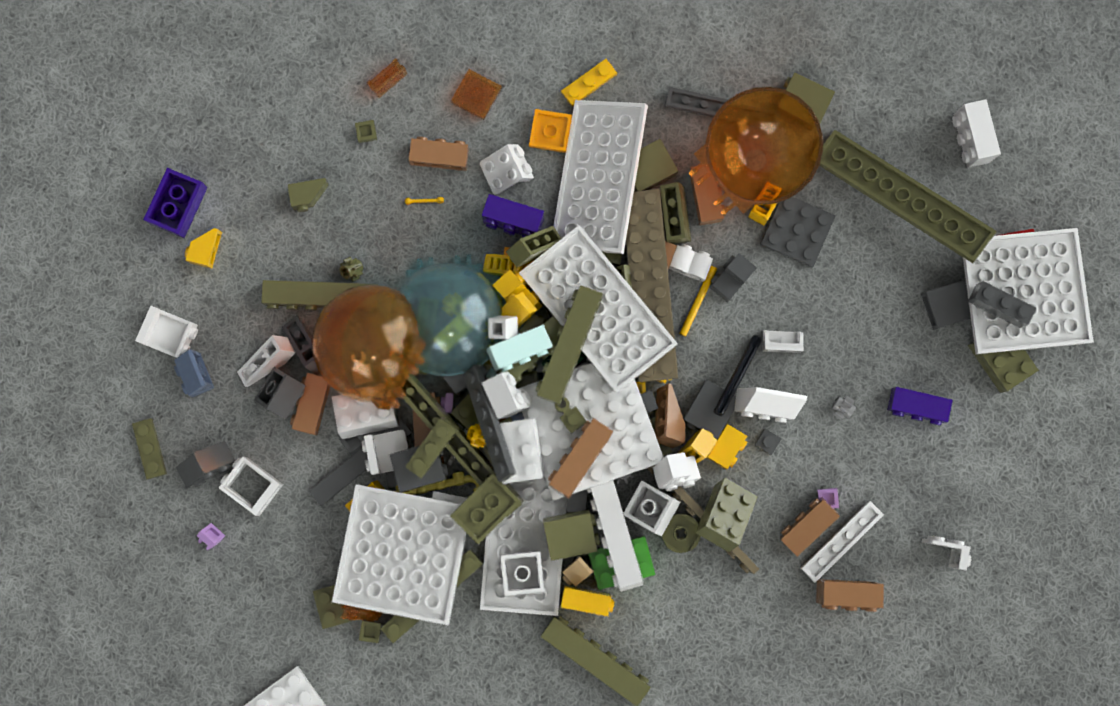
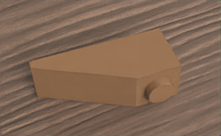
(669, 419)

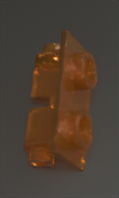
(353, 613)

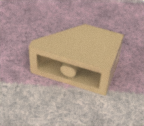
(576, 572)

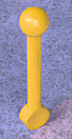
(408, 201)

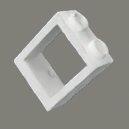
(266, 497)

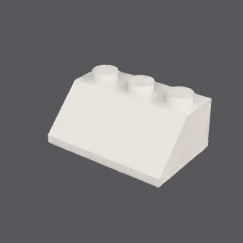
(768, 404)

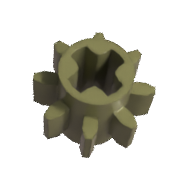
(351, 269)

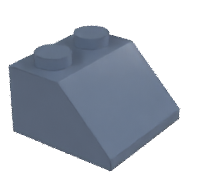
(193, 373)

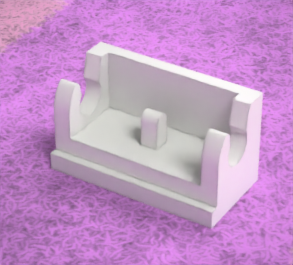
(782, 341)

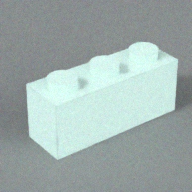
(519, 349)

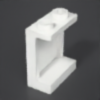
(166, 332)

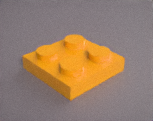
(550, 130)

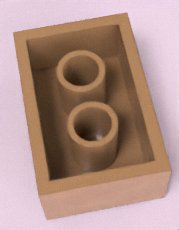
(850, 595)

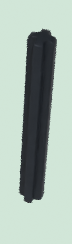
(737, 376)

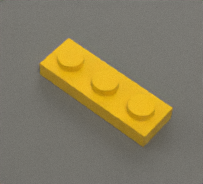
(589, 82)

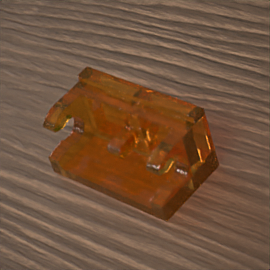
(387, 78)

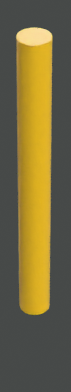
(697, 302)

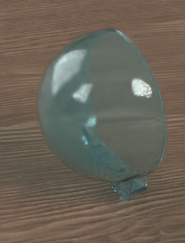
(452, 314)

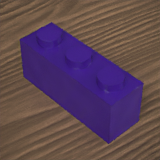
(919, 405)

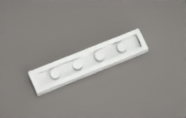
(841, 541)

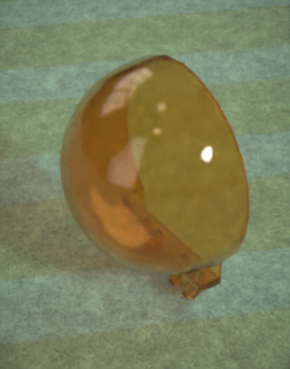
(761, 148)
(368, 344)

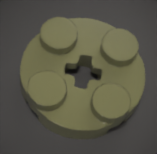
(683, 544)

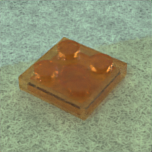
(476, 94)

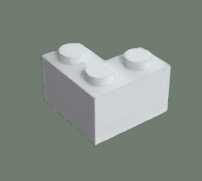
(504, 396)
(676, 471)

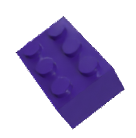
(175, 203)
(511, 216)

